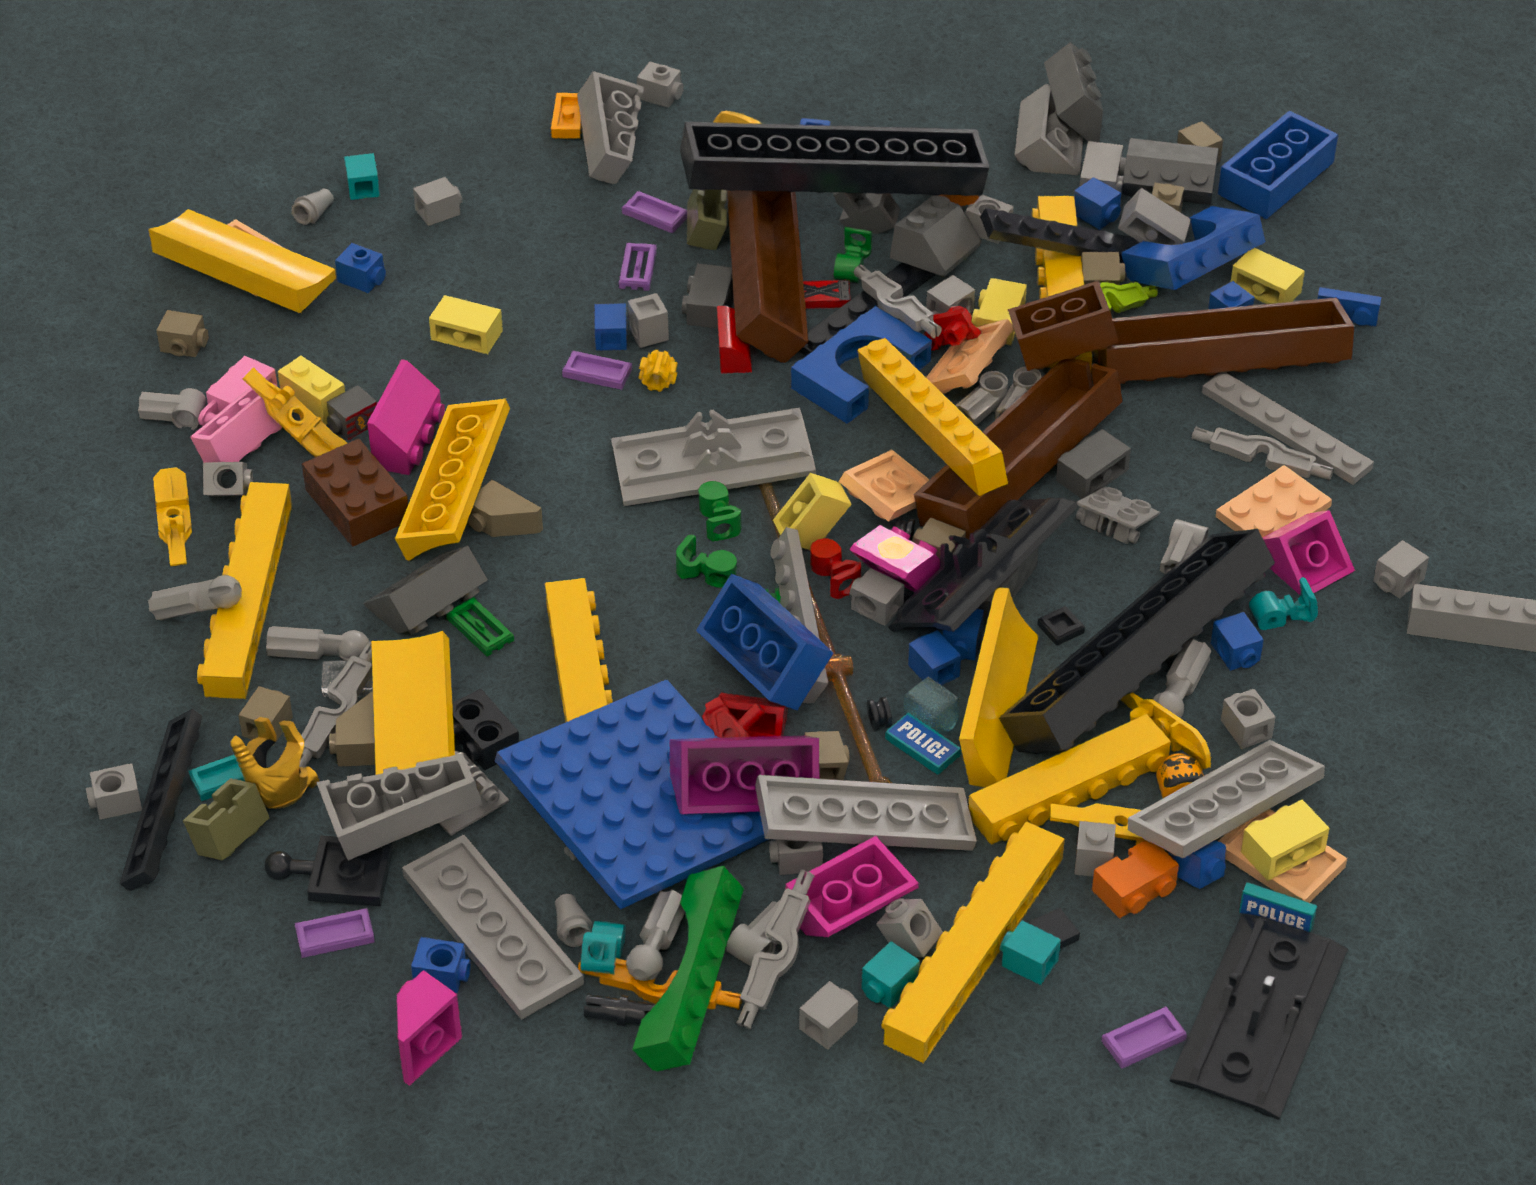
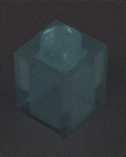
(932, 705)

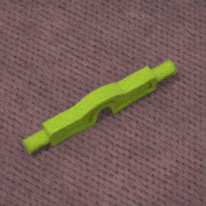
(1127, 295)

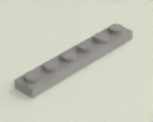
(1287, 427)
(795, 591)

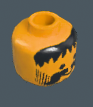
(1177, 772)

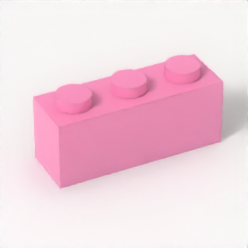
(235, 430)

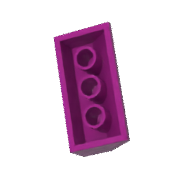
(723, 772)

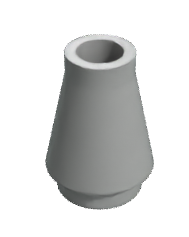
(311, 206)
(571, 920)

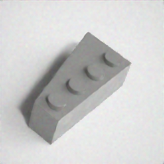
(608, 124)
(397, 802)

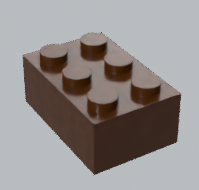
(1063, 326)
(355, 492)

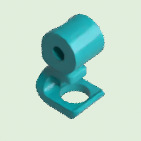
(1272, 612)
(605, 944)

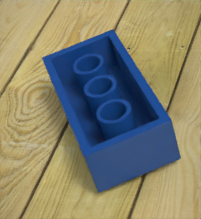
(1277, 164)
(764, 642)

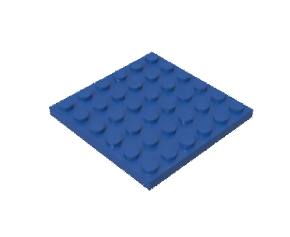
(612, 794)

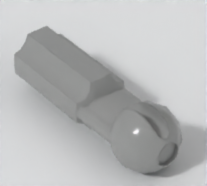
(195, 597)
(313, 643)
(1184, 675)
(657, 934)

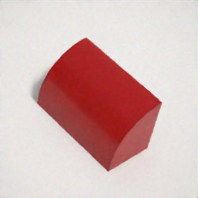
(733, 352)
(772, 721)

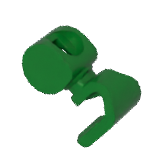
(855, 254)
(715, 505)
(717, 563)

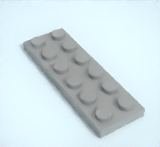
(1225, 798)
(860, 810)
(493, 926)

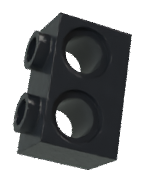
(482, 728)

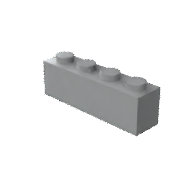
(1472, 617)

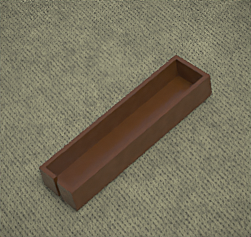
(767, 272)
(1229, 340)
(1032, 438)

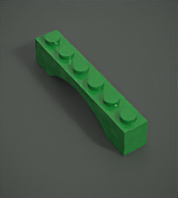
(674, 1024)

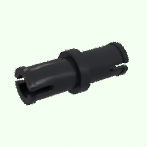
(616, 1009)

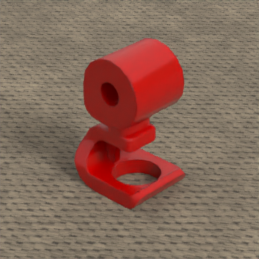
(827, 561)

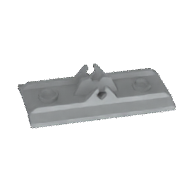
(723, 450)

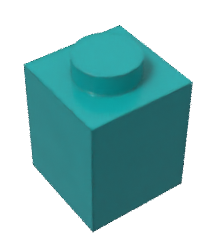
(362, 176)
(1030, 952)
(888, 974)

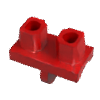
(955, 327)

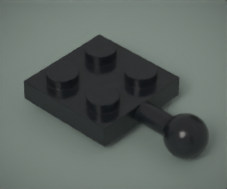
(336, 877)

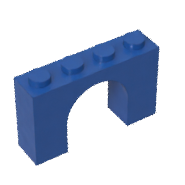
(1218, 237)
(838, 392)

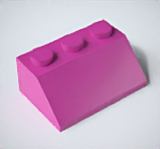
(404, 419)
(853, 887)

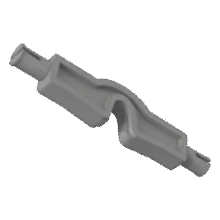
(890, 300)
(1247, 447)
(343, 691)
(768, 967)

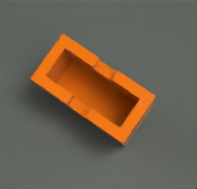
(1136, 880)

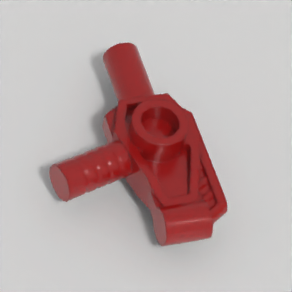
(725, 724)

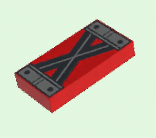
(826, 293)

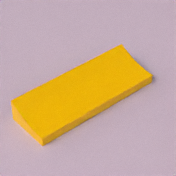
(242, 260)
(451, 476)
(997, 685)
(412, 701)

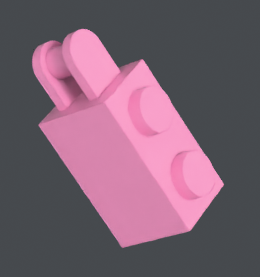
(232, 386)

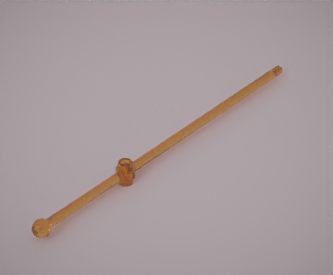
(836, 668)

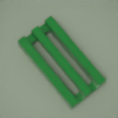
(484, 646)

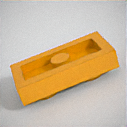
(566, 117)

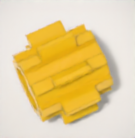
(658, 370)

